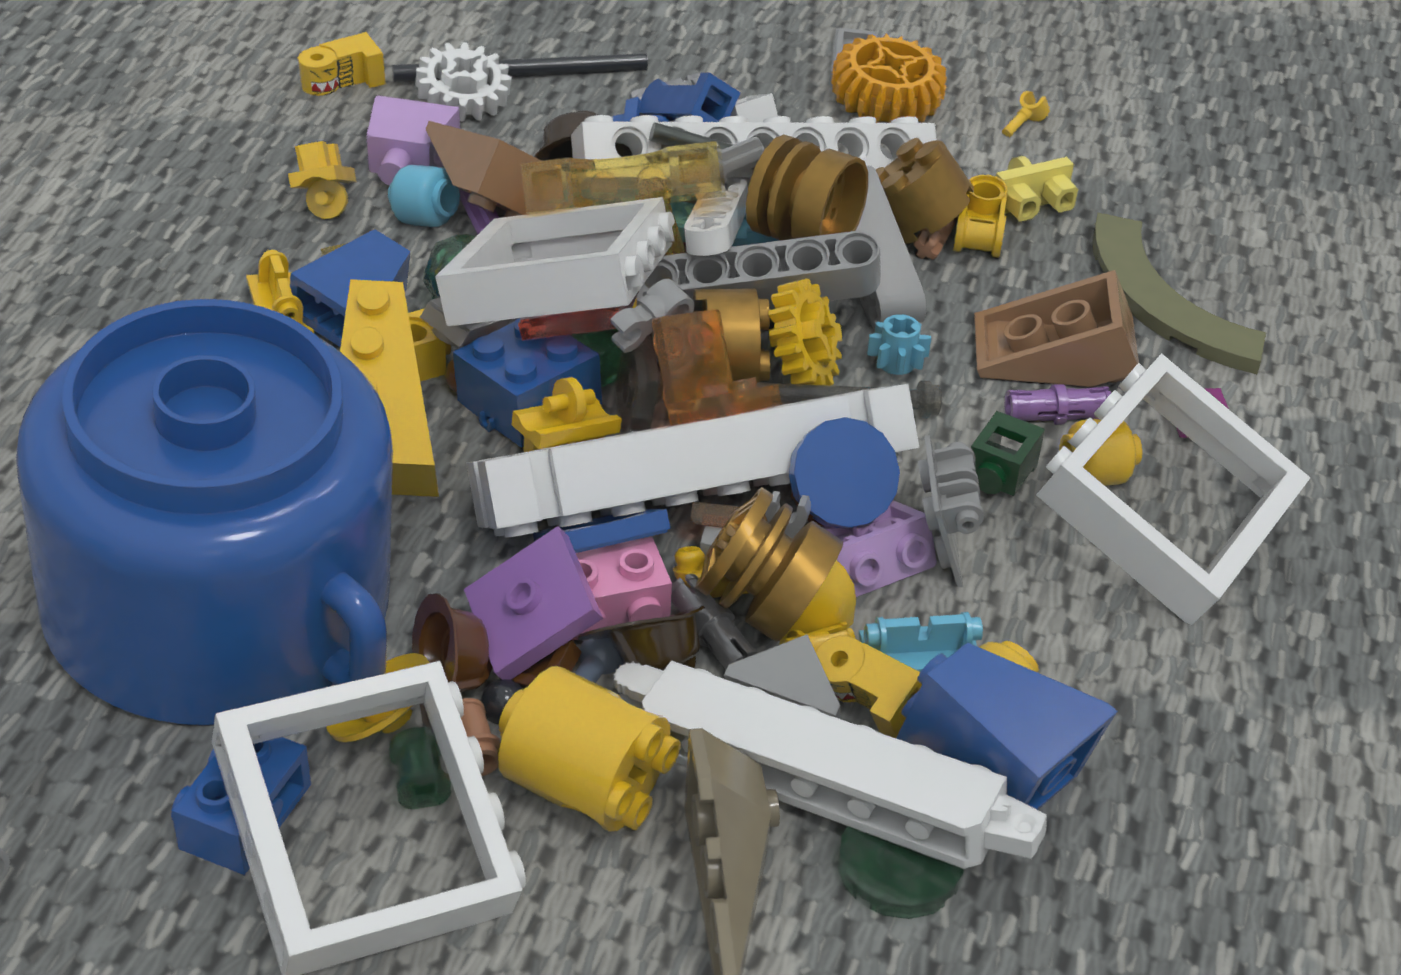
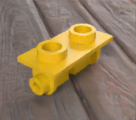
(272, 287)

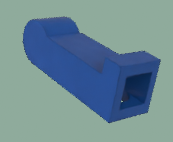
(708, 99)

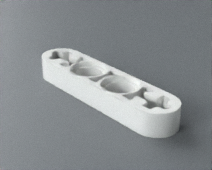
(716, 221)

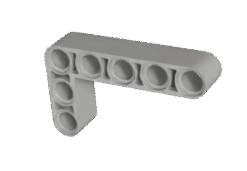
(840, 263)

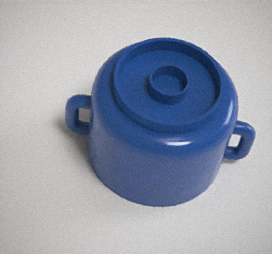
(208, 511)

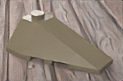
(728, 837)

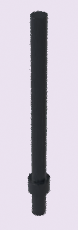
(550, 66)

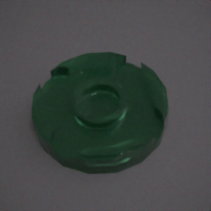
(895, 877)

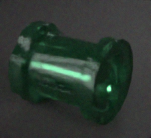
(419, 769)

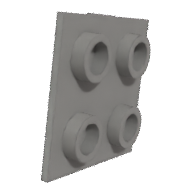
(954, 500)

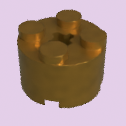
(924, 187)
(742, 320)

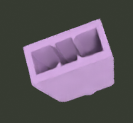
(400, 136)

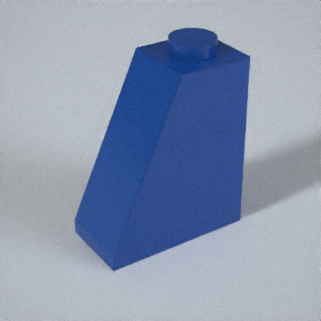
(326, 281)

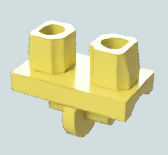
(1038, 185)

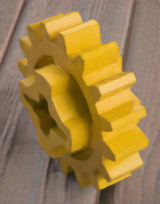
(805, 333)

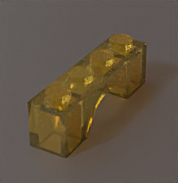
(671, 173)

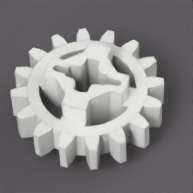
(463, 80)

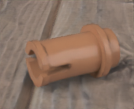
(477, 726)

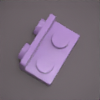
(887, 548)

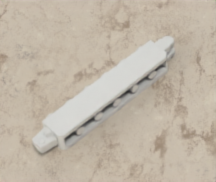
(844, 767)

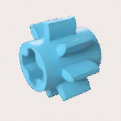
(899, 344)

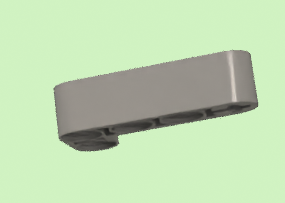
(899, 285)

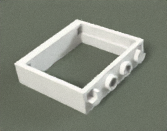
(556, 262)
(1131, 539)
(309, 950)

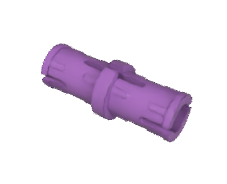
(1055, 403)

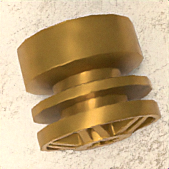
(805, 191)
(769, 564)

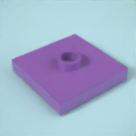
(533, 603)

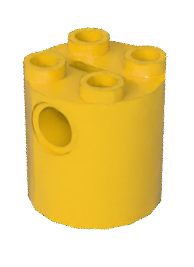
(585, 748)

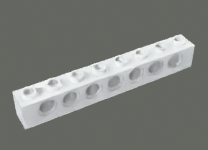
(860, 136)

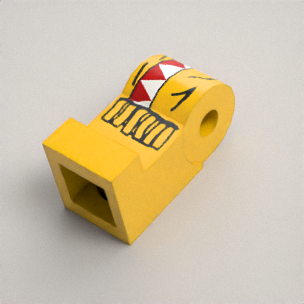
(341, 65)
(869, 678)

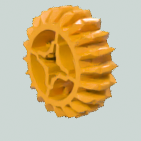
(888, 79)

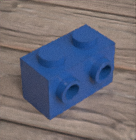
(204, 813)

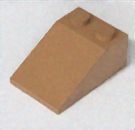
(482, 167)
(1060, 335)

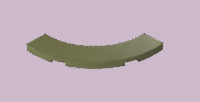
(1161, 308)

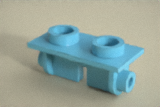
(918, 645)

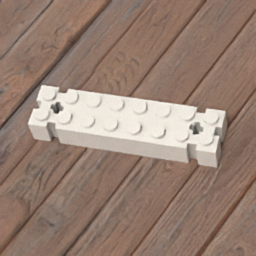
(669, 462)

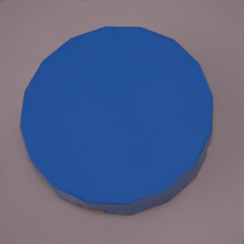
(845, 472)

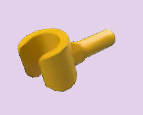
(1029, 110)

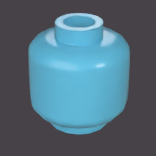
(423, 196)

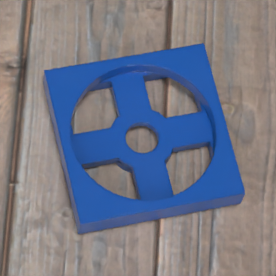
(613, 530)

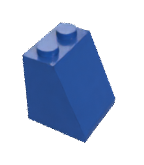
(1006, 721)

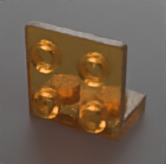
(699, 372)

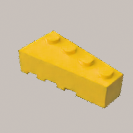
(382, 347)

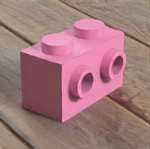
(627, 582)

